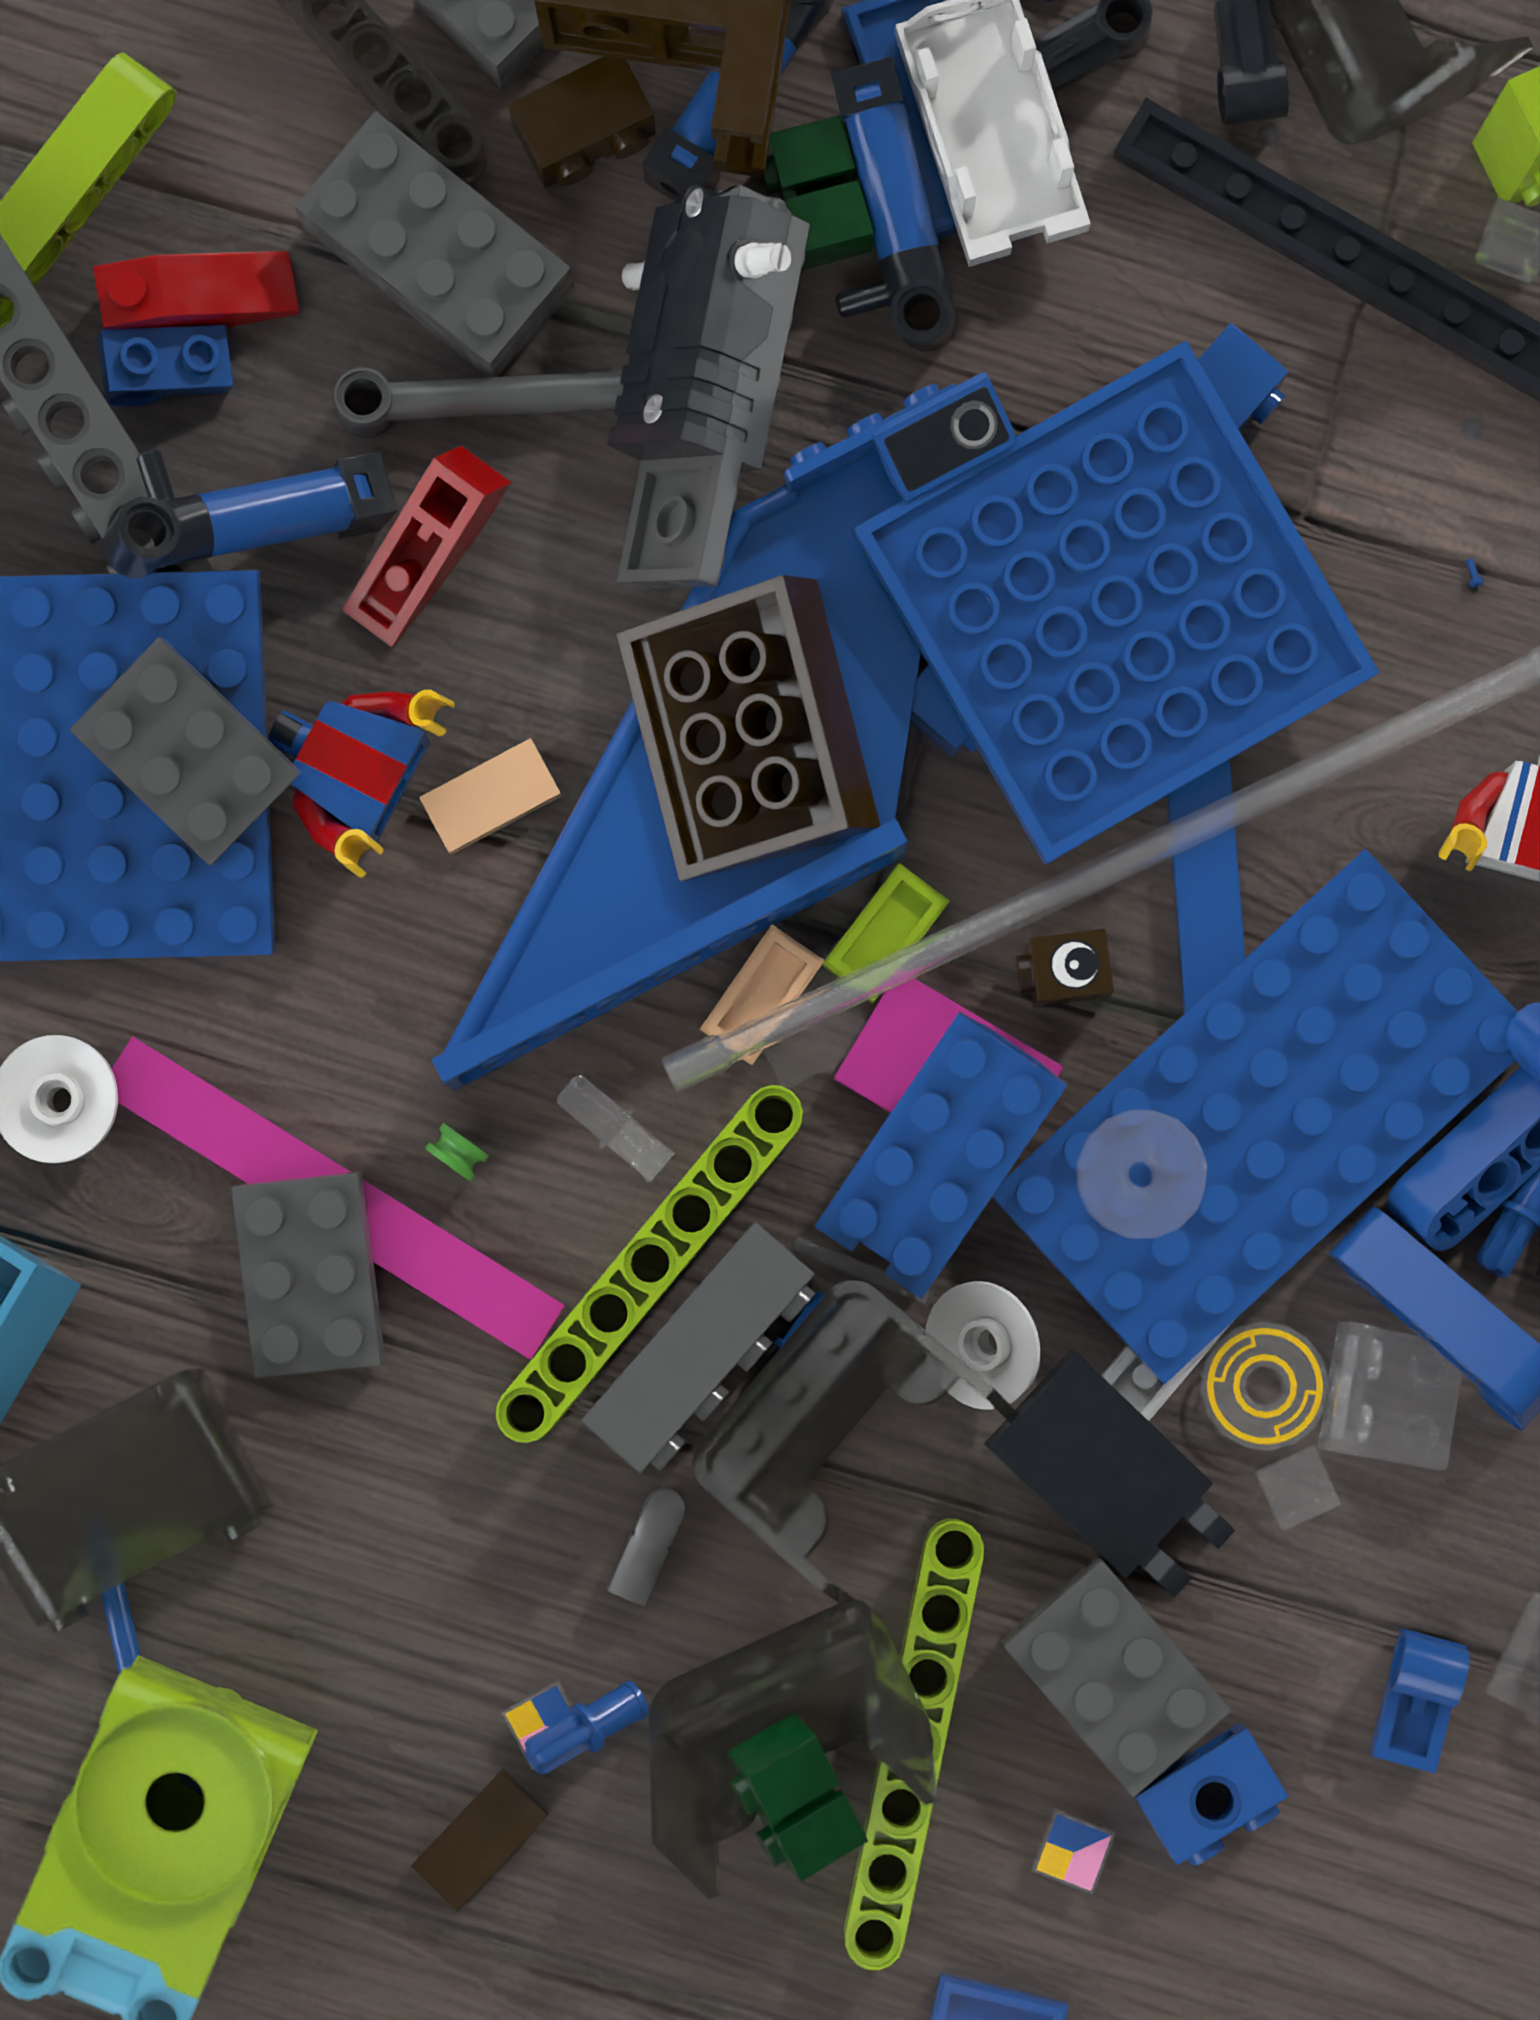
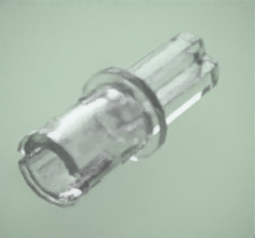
(614, 1127)

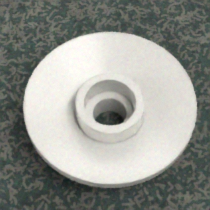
(27, 1092)
(963, 1324)

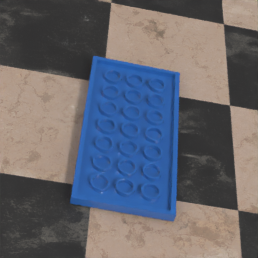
(1305, 1094)

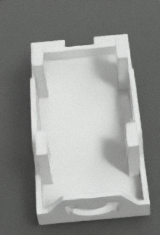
(992, 125)

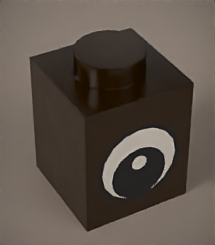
(1066, 968)

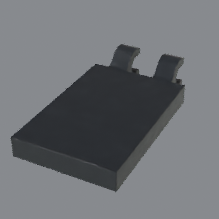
(1106, 1471)

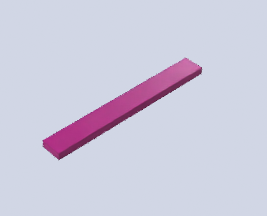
(399, 1236)

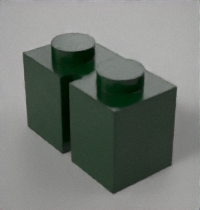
(813, 176)
(793, 1791)

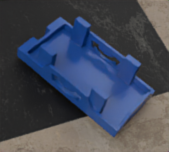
(942, 1152)

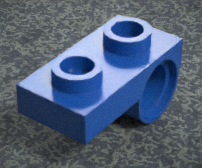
(165, 361)
(1418, 1699)

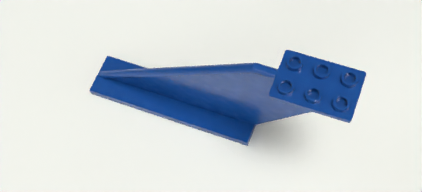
(609, 899)

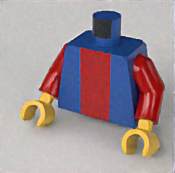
(356, 765)

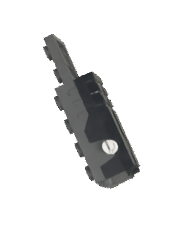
(702, 373)

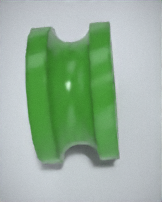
(456, 1152)

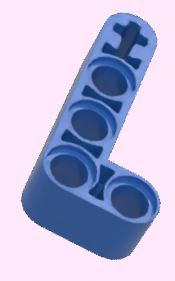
(1482, 1155)
(1445, 1314)

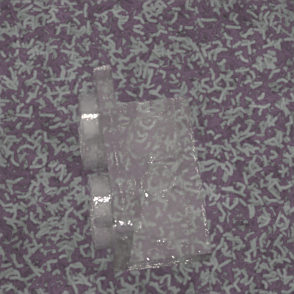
(1389, 1398)

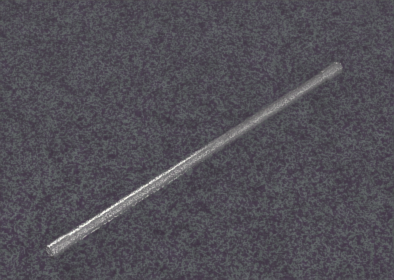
(719, 1052)

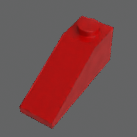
(196, 290)
(426, 542)

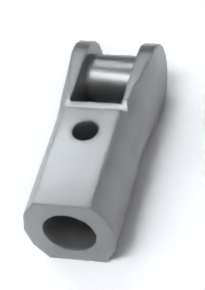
(647, 1546)

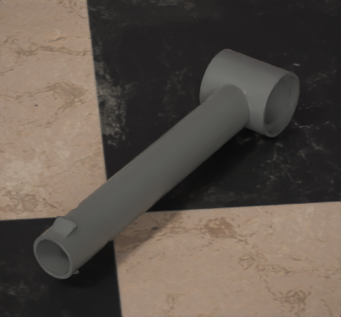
(472, 396)

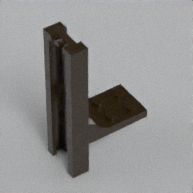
(726, 37)

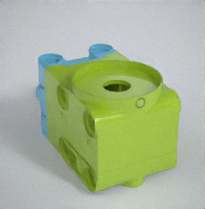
(143, 1867)

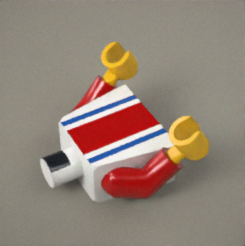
(1500, 823)

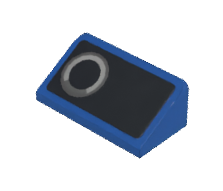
(944, 437)

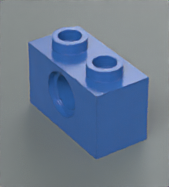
(1228, 1759)

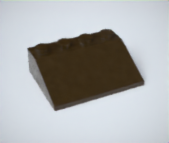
(748, 728)

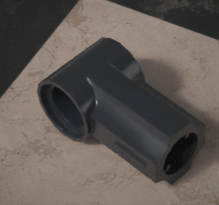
(1089, 42)
(1250, 77)

